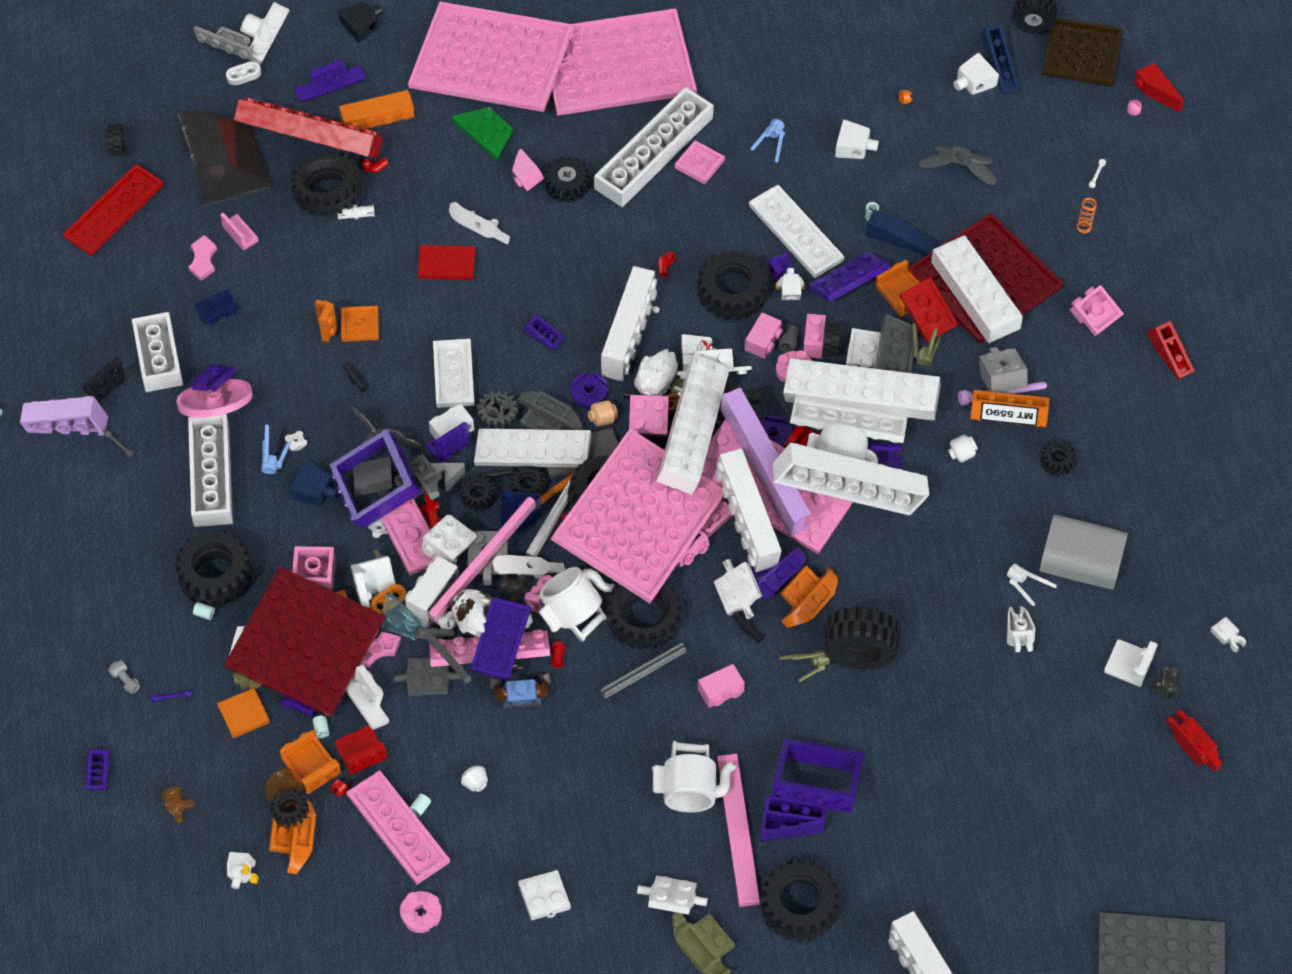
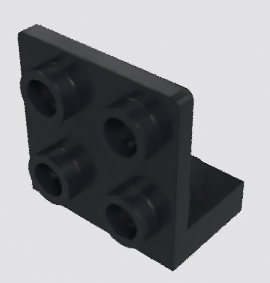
(105, 380)

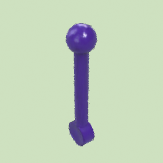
(155, 698)

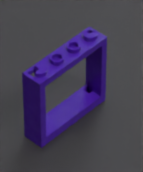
(387, 503)
(822, 756)

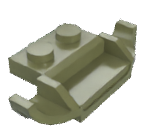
(702, 943)

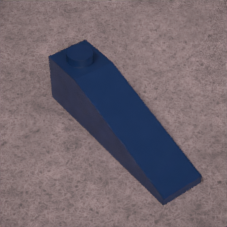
(999, 58)
(897, 233)

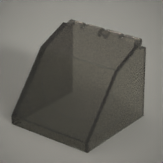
(226, 156)

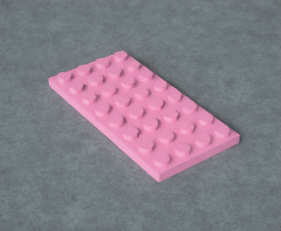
(824, 509)

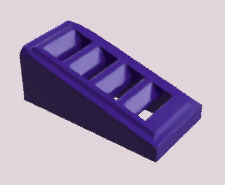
(543, 325)
(93, 753)

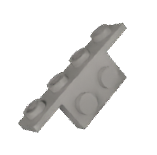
(227, 40)

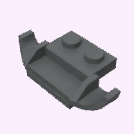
(547, 413)
(424, 474)

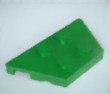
(485, 129)

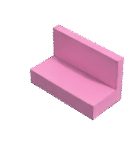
(239, 231)

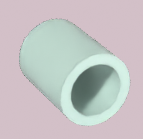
(869, 209)
(204, 611)
(321, 726)
(420, 805)

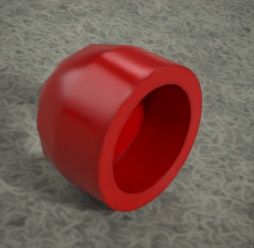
(339, 788)

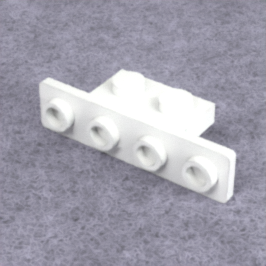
(721, 356)
(367, 697)

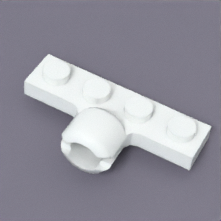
(264, 30)

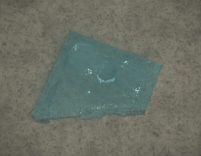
(399, 618)

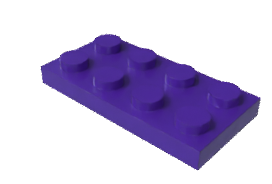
(849, 276)
(501, 639)

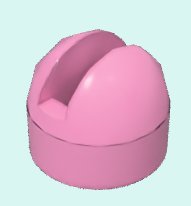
(1134, 107)

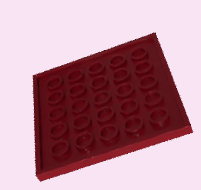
(1010, 262)
(304, 641)

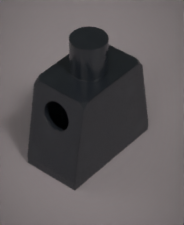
(360, 20)

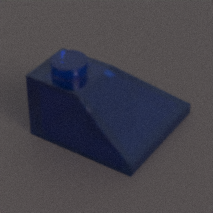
(512, 501)

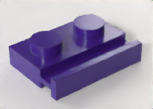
(212, 378)

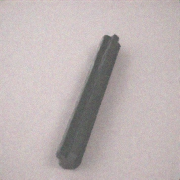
(643, 670)

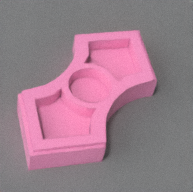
(203, 251)
(384, 645)

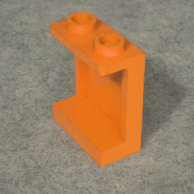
(895, 282)
(310, 761)

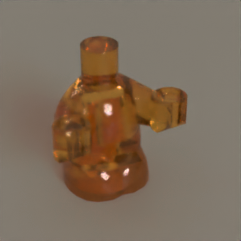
(175, 804)

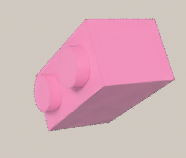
(763, 335)
(814, 335)
(721, 686)

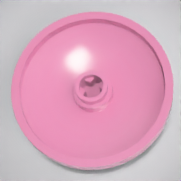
(227, 398)

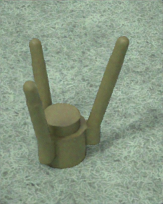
(926, 354)
(817, 659)

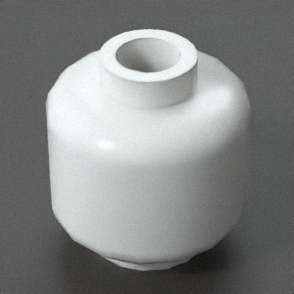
(962, 448)

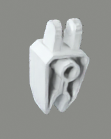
(1020, 629)

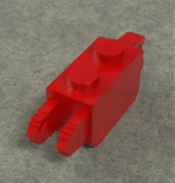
(1194, 741)

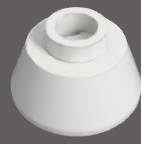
(474, 778)

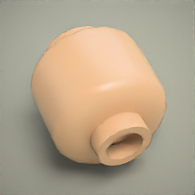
(602, 413)

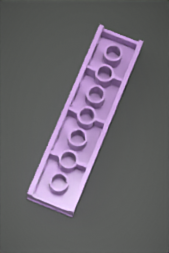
(761, 456)

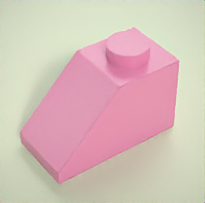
(526, 171)

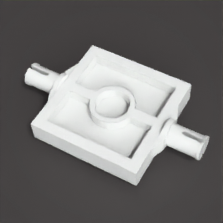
(738, 588)
(672, 895)

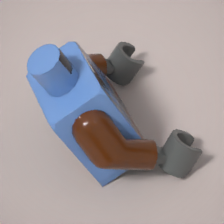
(521, 692)

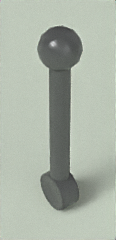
(129, 453)

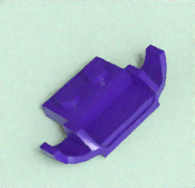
(774, 578)

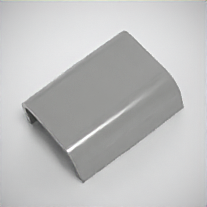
(1083, 552)

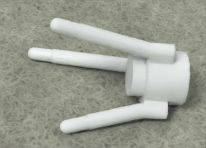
(1019, 574)

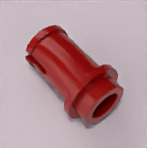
(557, 654)

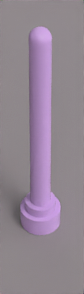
(966, 397)

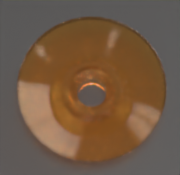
(280, 780)

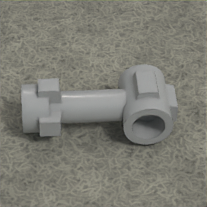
(118, 669)

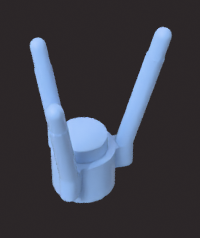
(774, 130)
(269, 462)

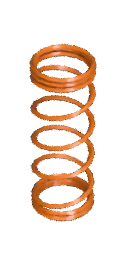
(1085, 221)

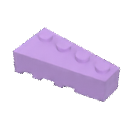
(64, 416)

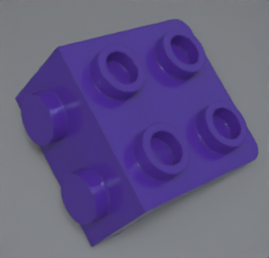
(449, 443)

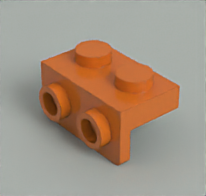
(326, 319)

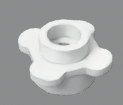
(298, 445)
(377, 532)
(446, 621)

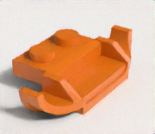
(808, 595)
(295, 840)

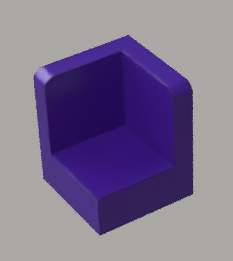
(779, 265)

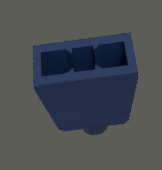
(313, 485)

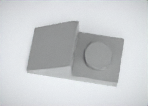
(450, 472)

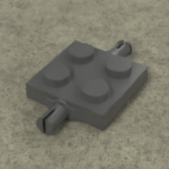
(424, 679)

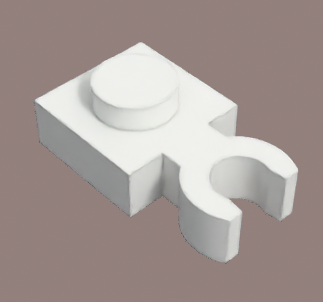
(1227, 632)

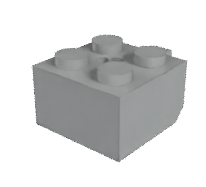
(1003, 370)
(477, 546)

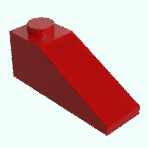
(1157, 86)
(1170, 349)

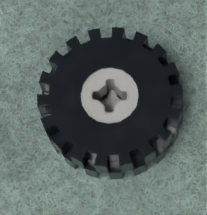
(1035, 15)
(560, 185)

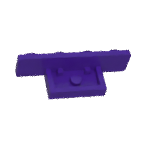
(329, 79)

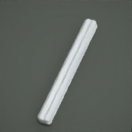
(549, 524)

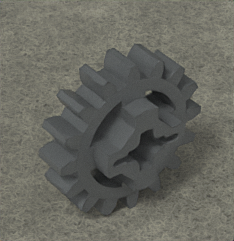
(497, 409)

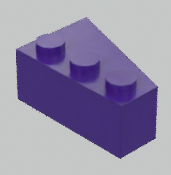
(790, 820)

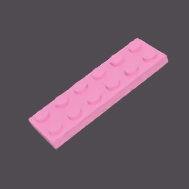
(463, 649)
(398, 827)

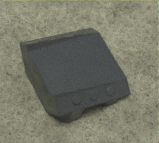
(372, 477)

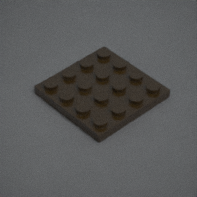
(1082, 52)

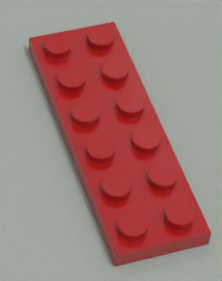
(113, 209)

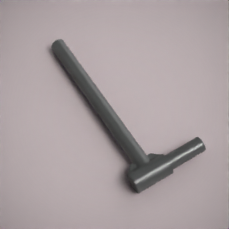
(431, 635)

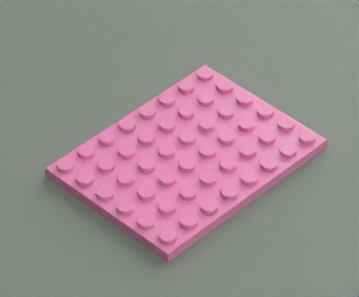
(491, 56)
(623, 63)
(634, 524)

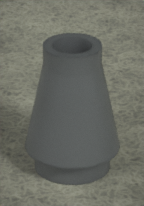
(789, 340)

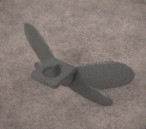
(960, 155)
(373, 432)

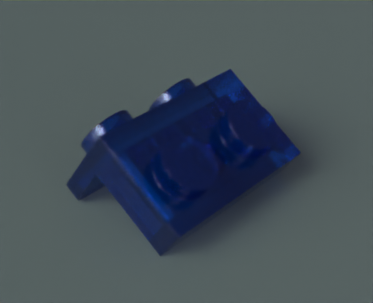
(216, 306)

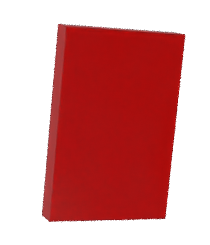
(446, 262)
(928, 309)

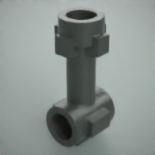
(754, 396)

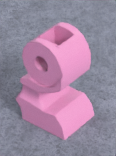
(533, 597)

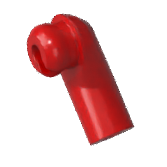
(367, 166)
(664, 262)

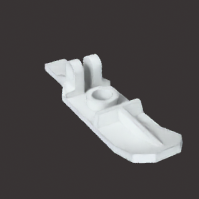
(471, 220)
(518, 565)

